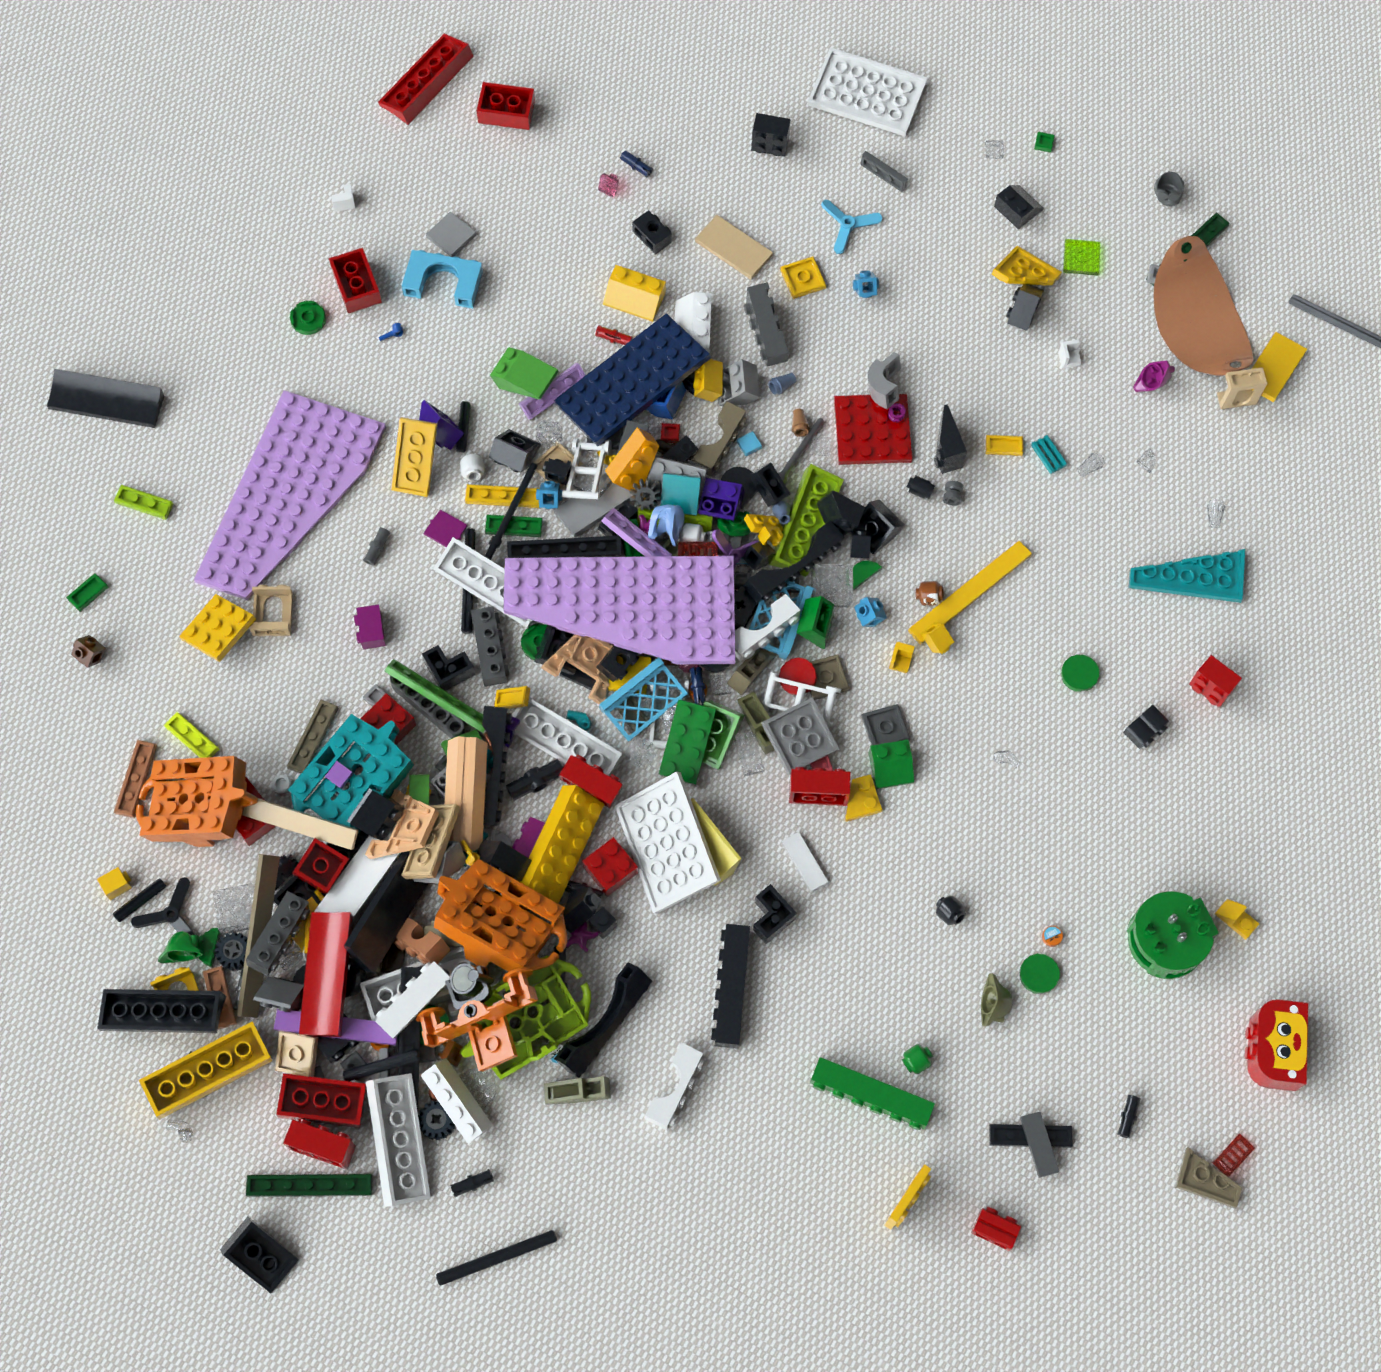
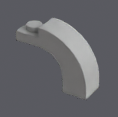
(881, 390)

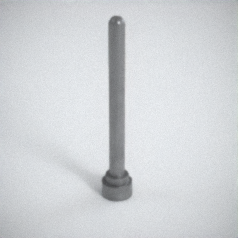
(799, 451)

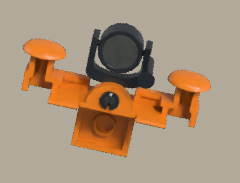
(494, 1043)

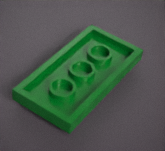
(687, 740)

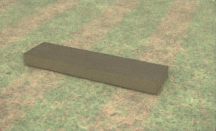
(312, 736)

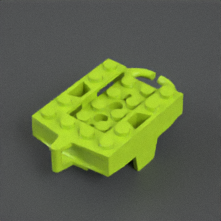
(554, 1021)

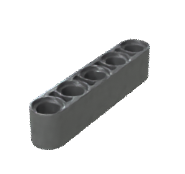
(430, 713)

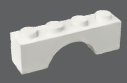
(783, 613)
(663, 1110)

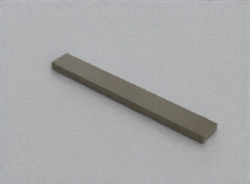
(260, 916)

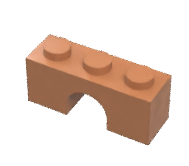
(425, 947)

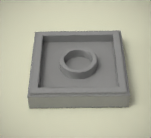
(451, 234)

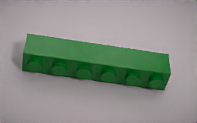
(872, 1093)

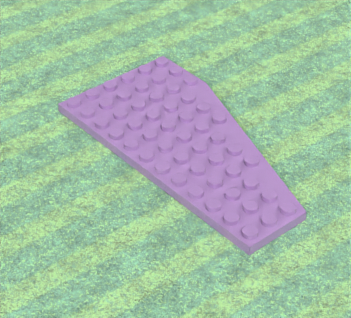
(291, 482)
(642, 604)

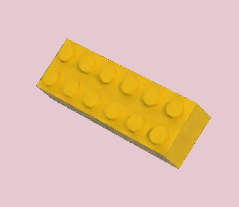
(562, 842)
(205, 1070)

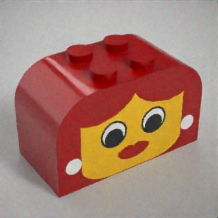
(1278, 1045)

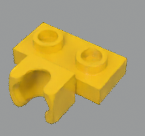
(766, 526)

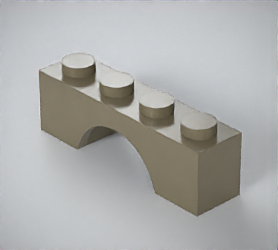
(730, 420)

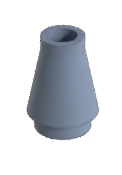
(781, 383)
(782, 512)

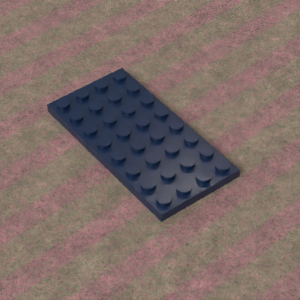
(632, 379)

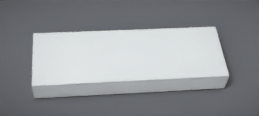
(804, 862)

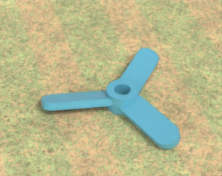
(854, 222)

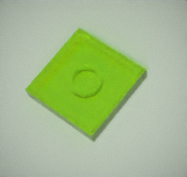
(1081, 257)

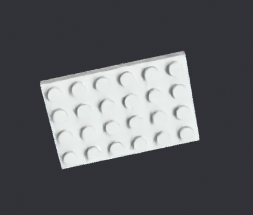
(867, 91)
(667, 843)

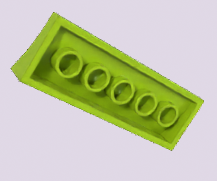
(804, 516)

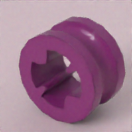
(896, 418)

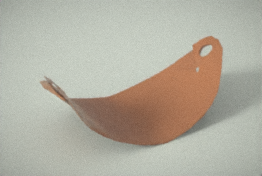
(1194, 322)

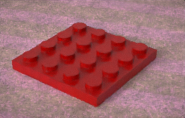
(868, 434)

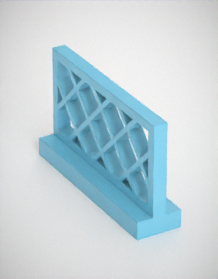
(790, 632)
(633, 686)

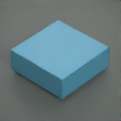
(749, 443)

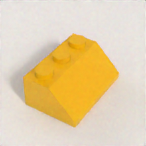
(634, 293)

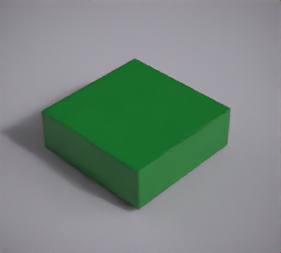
(1044, 142)

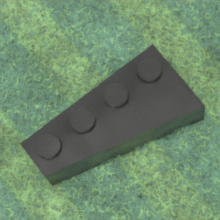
(765, 325)

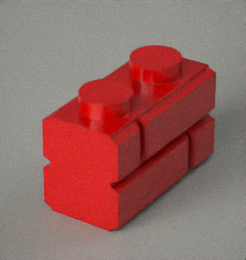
(996, 1228)

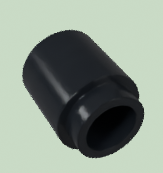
(920, 487)

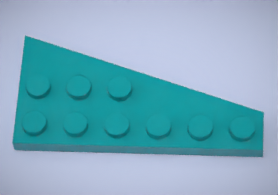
(1202, 576)

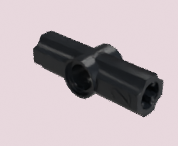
(534, 780)

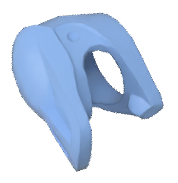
(670, 521)

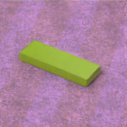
(143, 502)

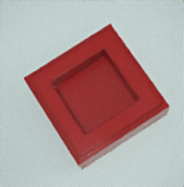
(670, 432)

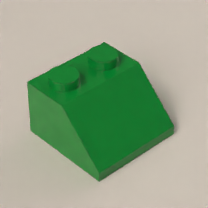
(891, 764)

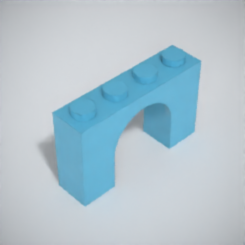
(424, 264)

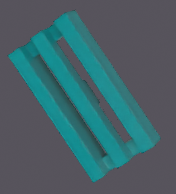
(1035, 445)

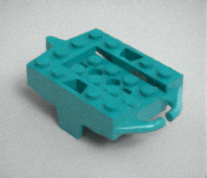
(381, 771)

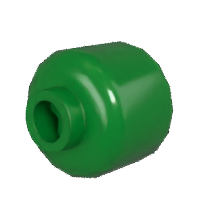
(917, 1059)

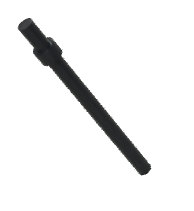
(496, 541)

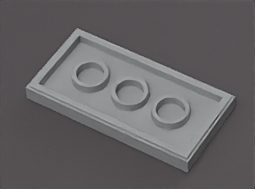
(584, 513)

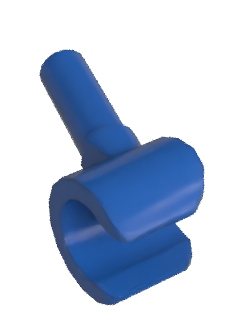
(397, 332)

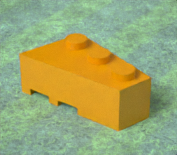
(633, 460)

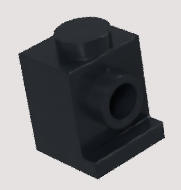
(557, 470)

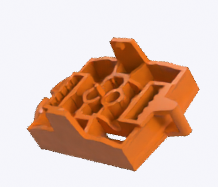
(195, 808)
(486, 936)

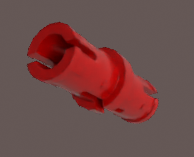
(603, 333)

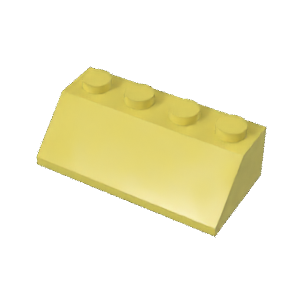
(723, 854)

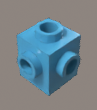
(868, 289)
(549, 495)
(870, 612)

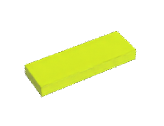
(191, 736)

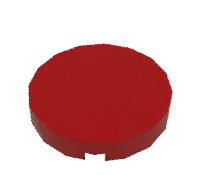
(800, 671)

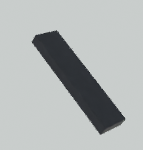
(1014, 1135)

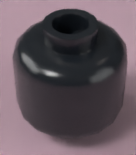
(950, 910)

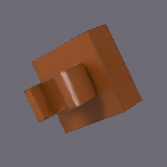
(451, 1052)

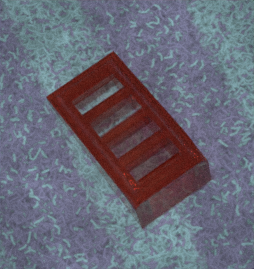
(690, 546)
(1222, 1166)

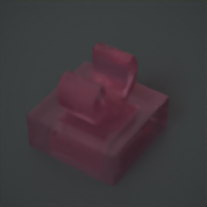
(608, 184)

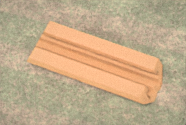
(467, 788)

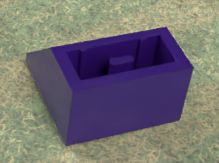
(721, 499)

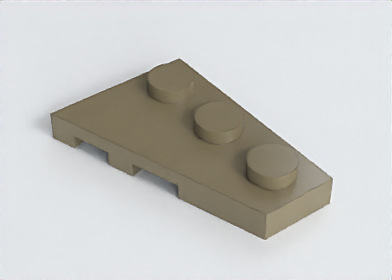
(1205, 1181)

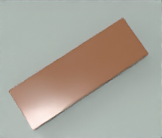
(216, 981)

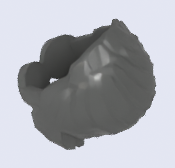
(1169, 188)

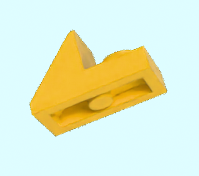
(1236, 918)

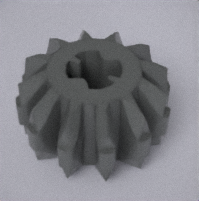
(646, 501)

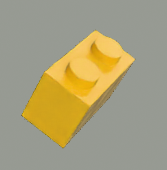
(709, 380)

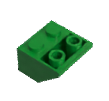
(816, 620)

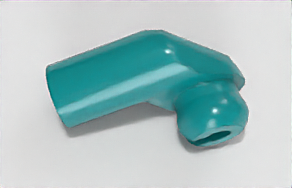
(580, 718)

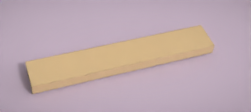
(302, 823)

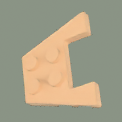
(585, 655)
(410, 830)

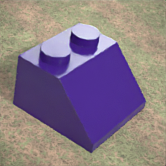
(447, 431)

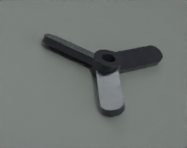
(162, 916)

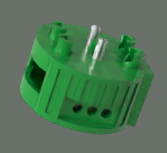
(1171, 934)

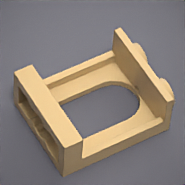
(1239, 388)
(262, 628)

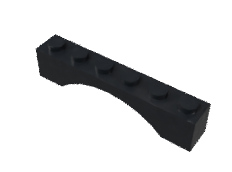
(766, 582)
(495, 724)
(628, 989)

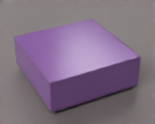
(339, 775)

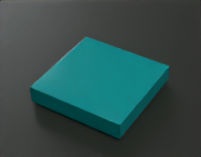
(681, 491)

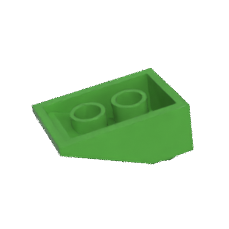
(523, 374)
(722, 734)

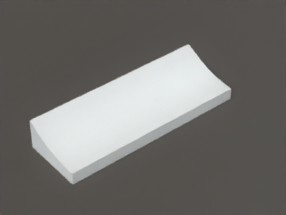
(475, 575)
(563, 738)
(358, 882)
(398, 1139)

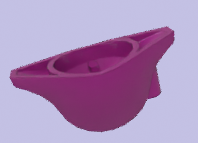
(1154, 376)

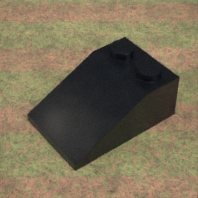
(950, 446)
(258, 1254)

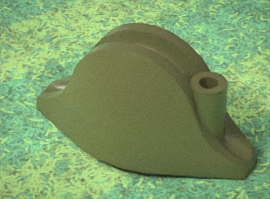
(995, 1001)

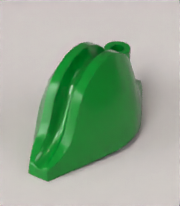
(181, 948)

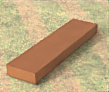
(135, 778)

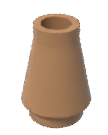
(799, 424)

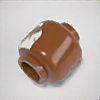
(930, 593)

